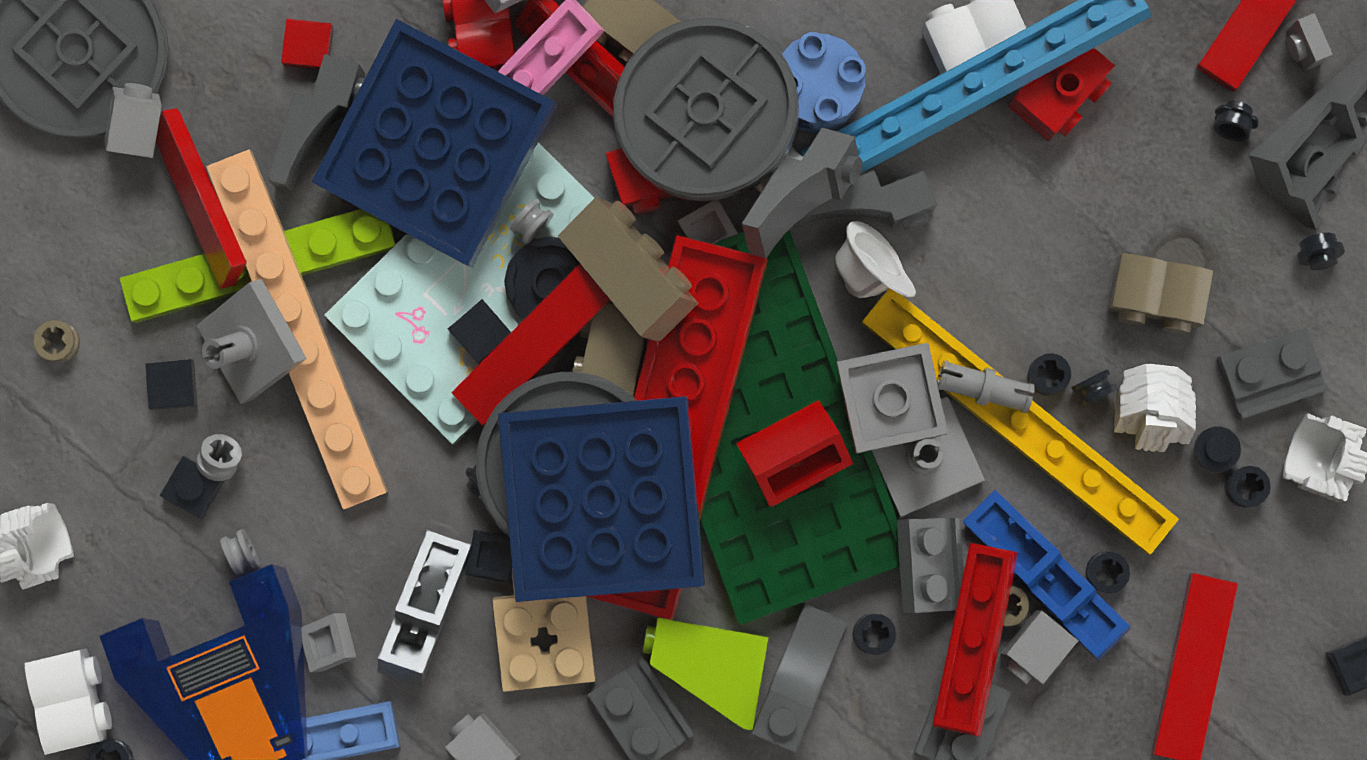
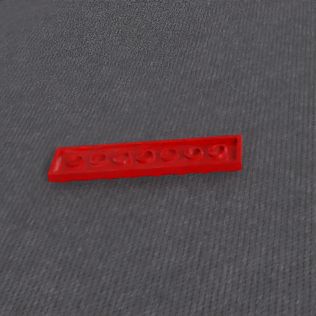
(700, 362)

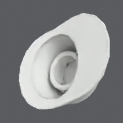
(870, 264)

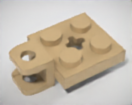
(524, 663)

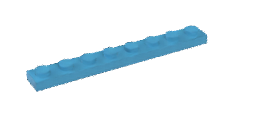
(990, 76)

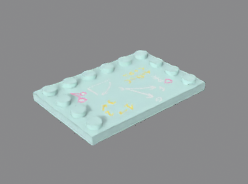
(416, 293)

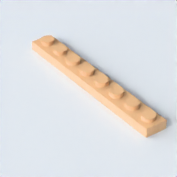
(317, 377)

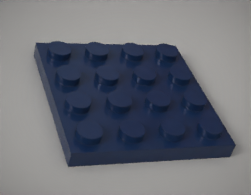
(434, 143)
(601, 499)

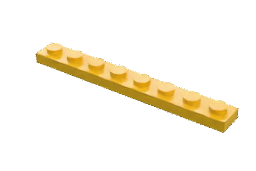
(1032, 433)

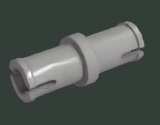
(985, 386)

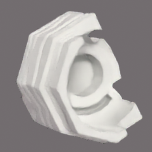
(1155, 406)
(1326, 457)
(33, 544)

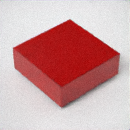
(306, 43)

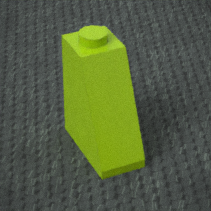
(712, 664)

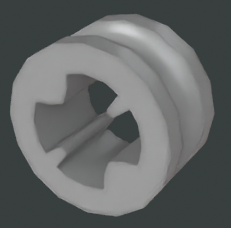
(531, 221)
(217, 469)
(240, 552)

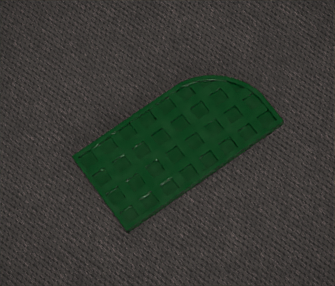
(827, 532)

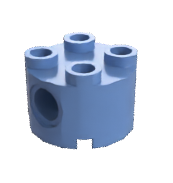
(827, 80)

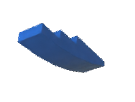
(1048, 575)

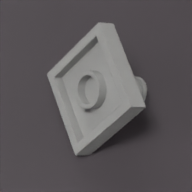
(250, 341)
(891, 398)
(928, 468)

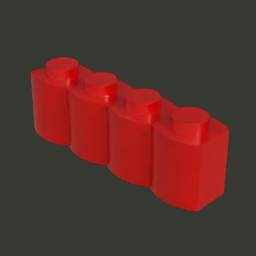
(480, 31)

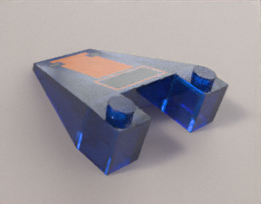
(230, 694)

